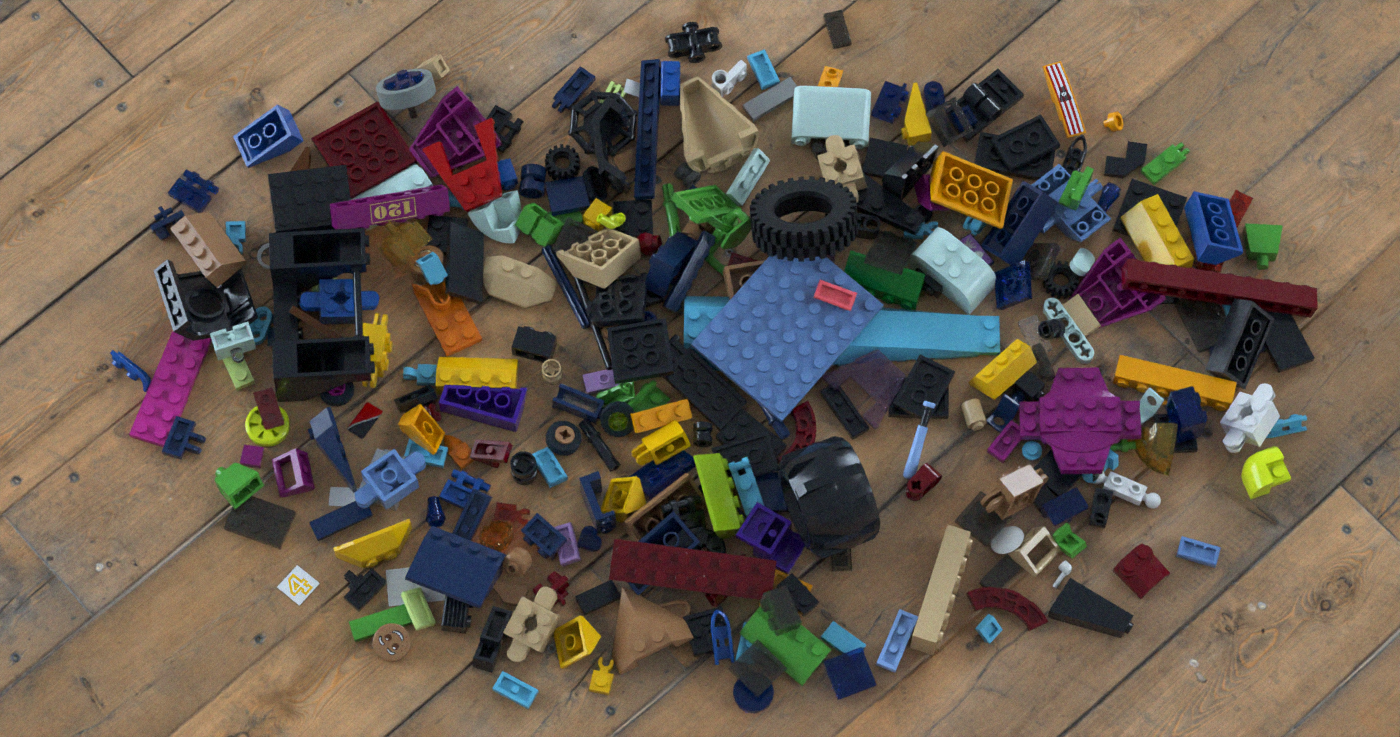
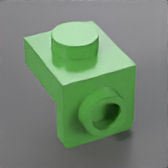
(1068, 541)

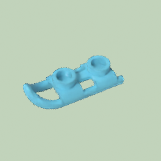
(1293, 422)

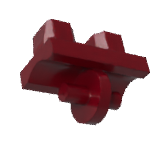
(558, 584)

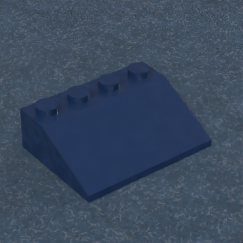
(456, 567)

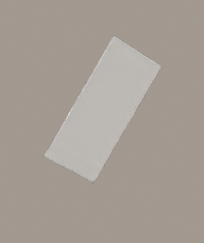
(397, 584)

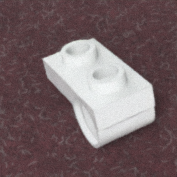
(736, 74)

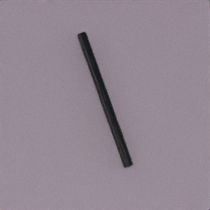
(596, 330)

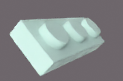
(748, 177)

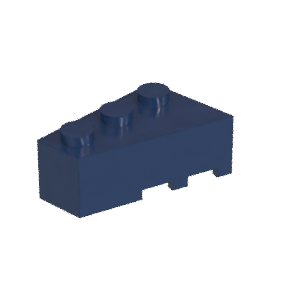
(668, 262)

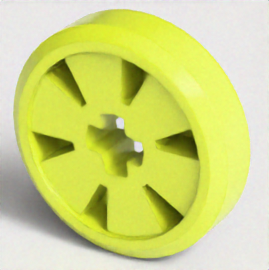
(262, 437)

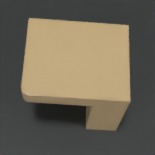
(436, 66)

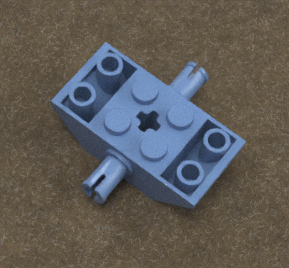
(1073, 224)

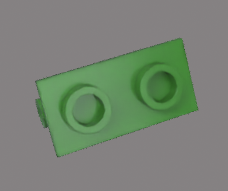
(621, 392)

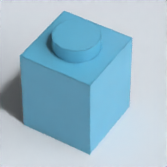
(432, 268)

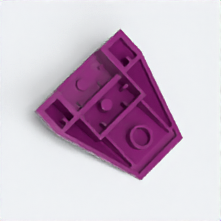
(454, 127)
(1103, 288)

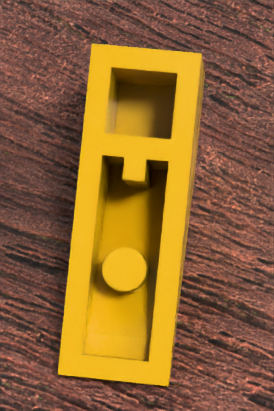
(916, 122)

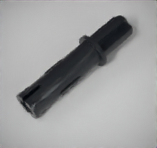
(597, 442)

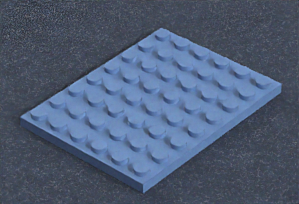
(778, 336)

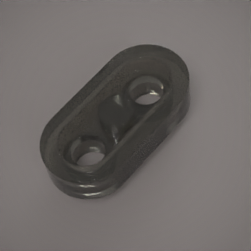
(1045, 369)

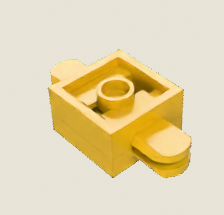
(382, 342)

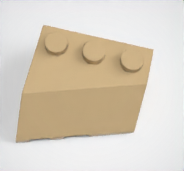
(601, 257)

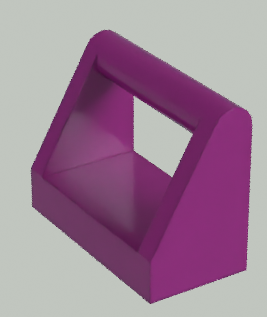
(301, 470)

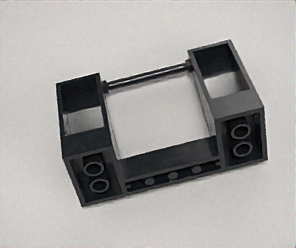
(296, 265)

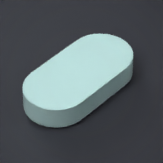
(1082, 262)

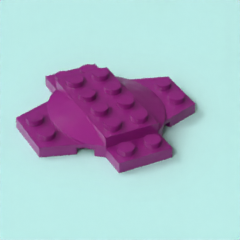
(1080, 420)

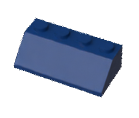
(1212, 228)

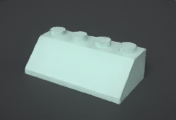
(407, 179)

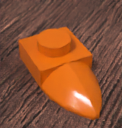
(458, 451)

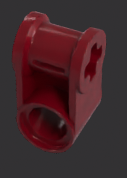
(924, 480)

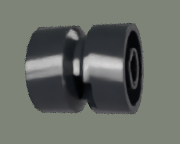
(523, 468)

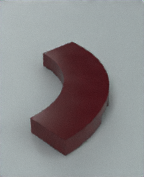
(805, 427)
(1010, 601)

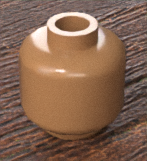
(517, 562)

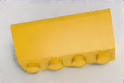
(1156, 234)
(476, 372)

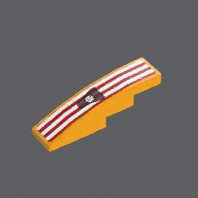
(1064, 99)

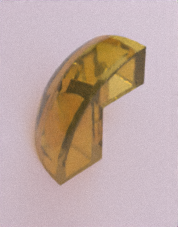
(1157, 446)

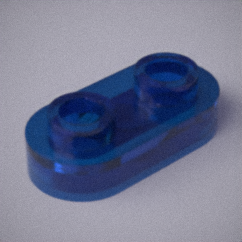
(933, 97)

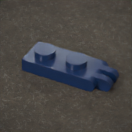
(573, 89)

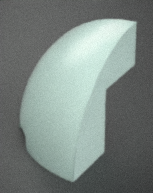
(499, 217)

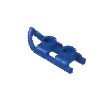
(134, 371)
(721, 633)

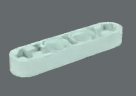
(1071, 329)

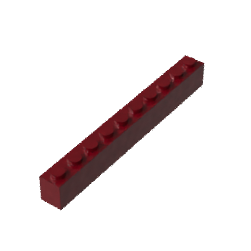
(1218, 287)

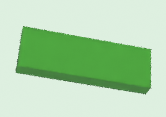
(368, 625)

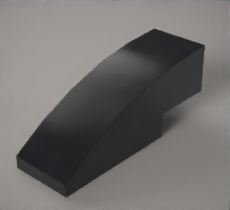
(491, 639)

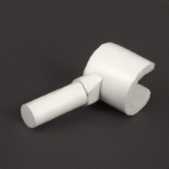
(1066, 569)

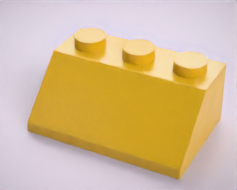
(1004, 369)

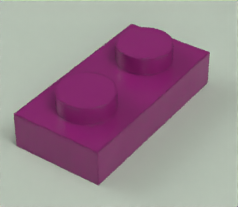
(1005, 442)

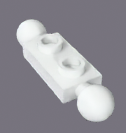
(1128, 490)

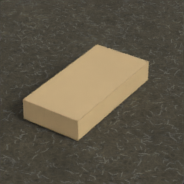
(1081, 315)

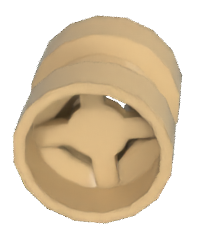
(554, 369)

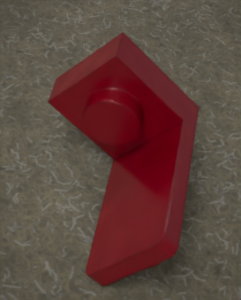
(268, 408)

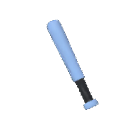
(917, 445)

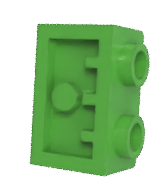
(1076, 188)
(648, 397)

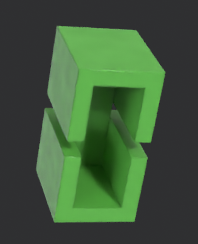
(533, 223)

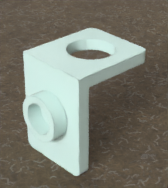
(1146, 409)

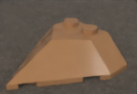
(643, 630)

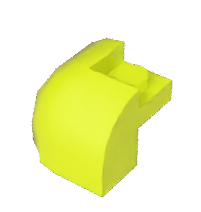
(1264, 471)

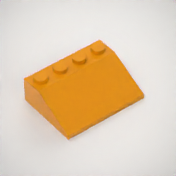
(970, 189)

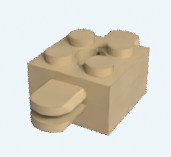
(842, 165)
(532, 624)

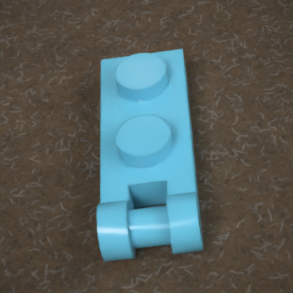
(746, 485)

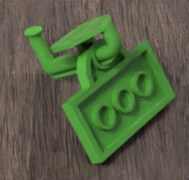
(715, 207)

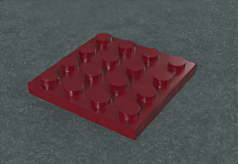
(367, 147)

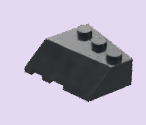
(909, 169)

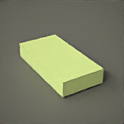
(418, 608)

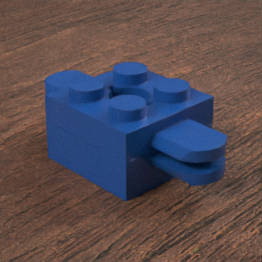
(336, 301)

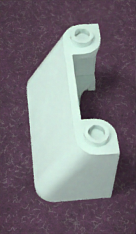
(829, 112)

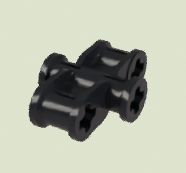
(687, 43)

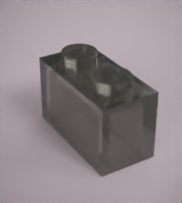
(780, 610)

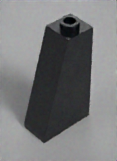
(1089, 610)

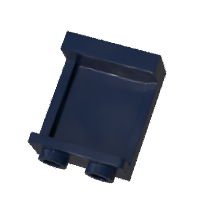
(589, 487)

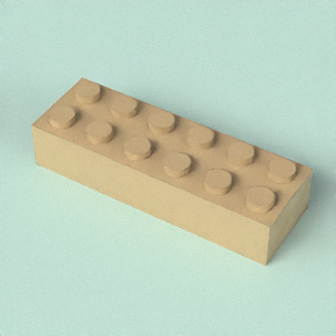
(942, 590)

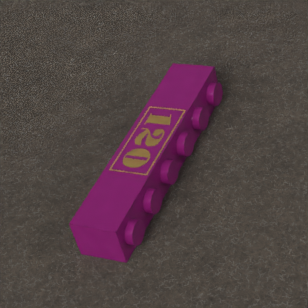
(390, 207)

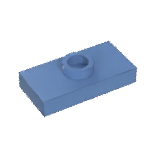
(1198, 552)

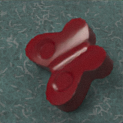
(431, 409)

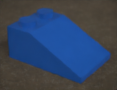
(268, 136)

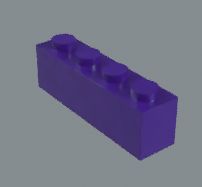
(487, 405)

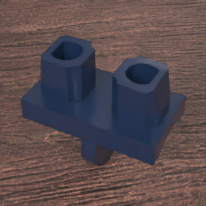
(160, 226)

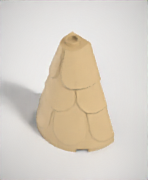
(713, 129)

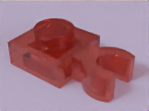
(509, 512)

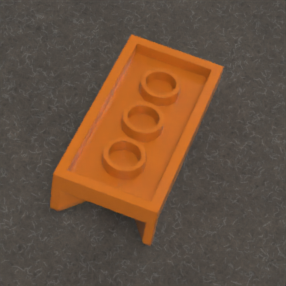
(447, 317)

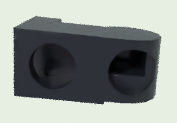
(1100, 507)

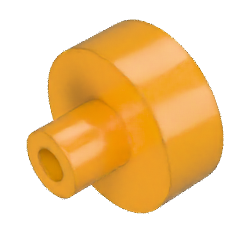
(1114, 121)

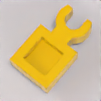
(602, 680)

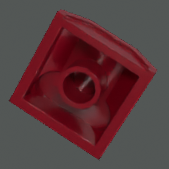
(1141, 570)

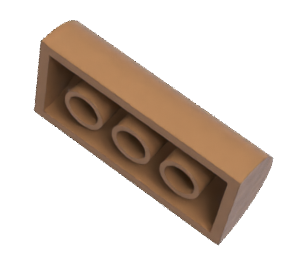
(651, 513)

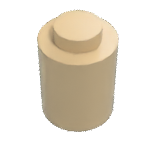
(973, 414)

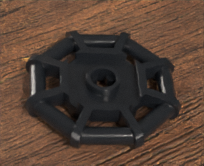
(577, 110)

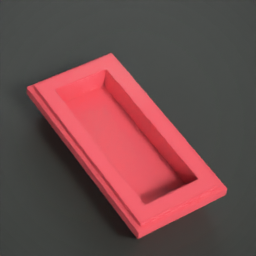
(835, 295)

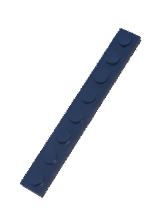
(647, 129)

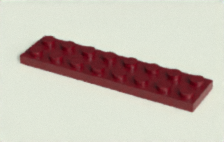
(691, 569)

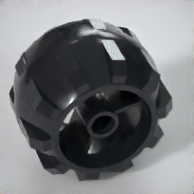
(829, 497)

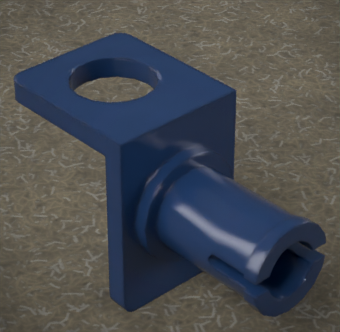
(1006, 410)

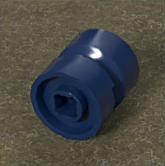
(532, 181)

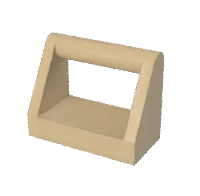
(1030, 540)

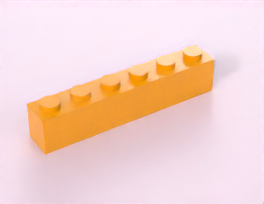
(1165, 379)

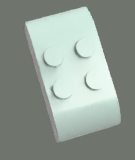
(956, 267)

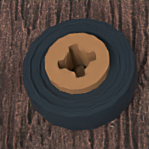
(556, 438)

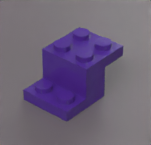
(771, 537)

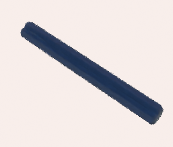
(566, 287)

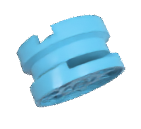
(974, 225)

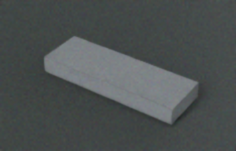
(770, 99)

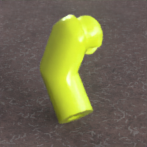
(612, 221)

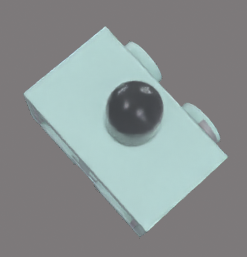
(233, 342)

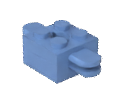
(384, 473)

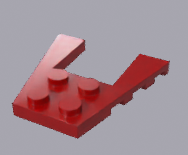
(478, 183)

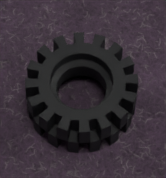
(562, 173)
(1054, 289)

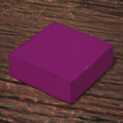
(252, 456)

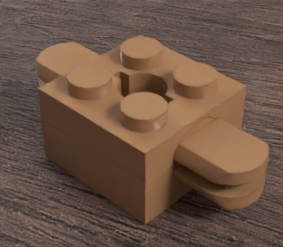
(1015, 491)

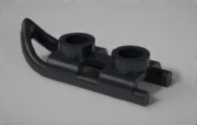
(1075, 155)

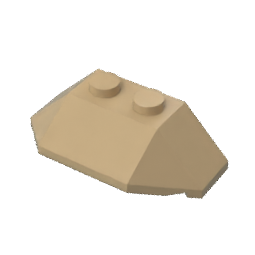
(517, 282)

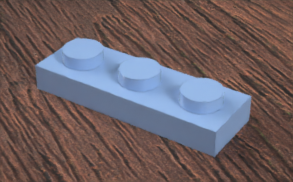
(897, 641)

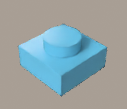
(988, 629)

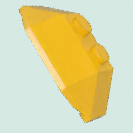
(375, 546)

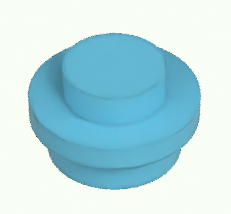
(1031, 450)

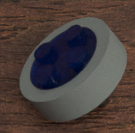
(406, 90)

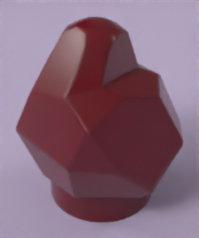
(649, 243)

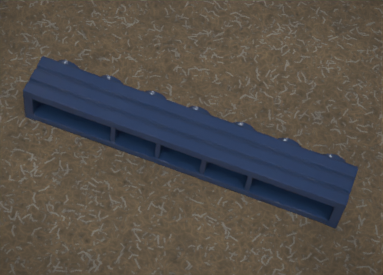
(689, 271)

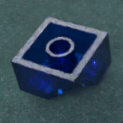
(1185, 410)

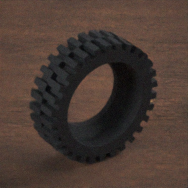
(803, 239)

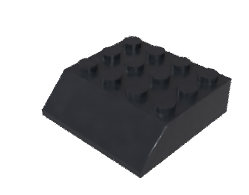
(304, 197)

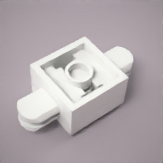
(1249, 418)

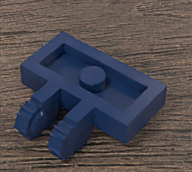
(179, 438)

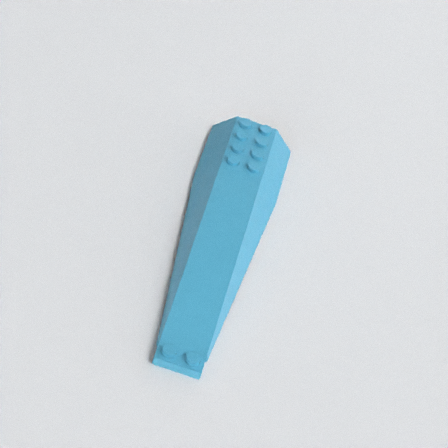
(895, 332)

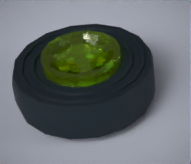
(612, 423)

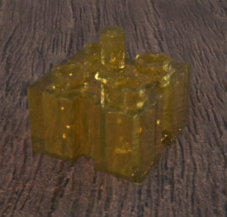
(405, 242)

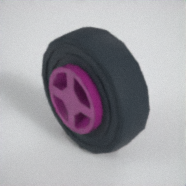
(339, 398)

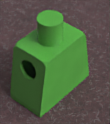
(1262, 243)
(237, 483)

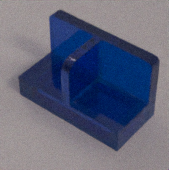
(1064, 507)

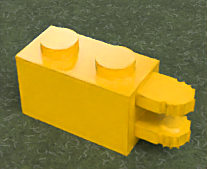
(661, 444)

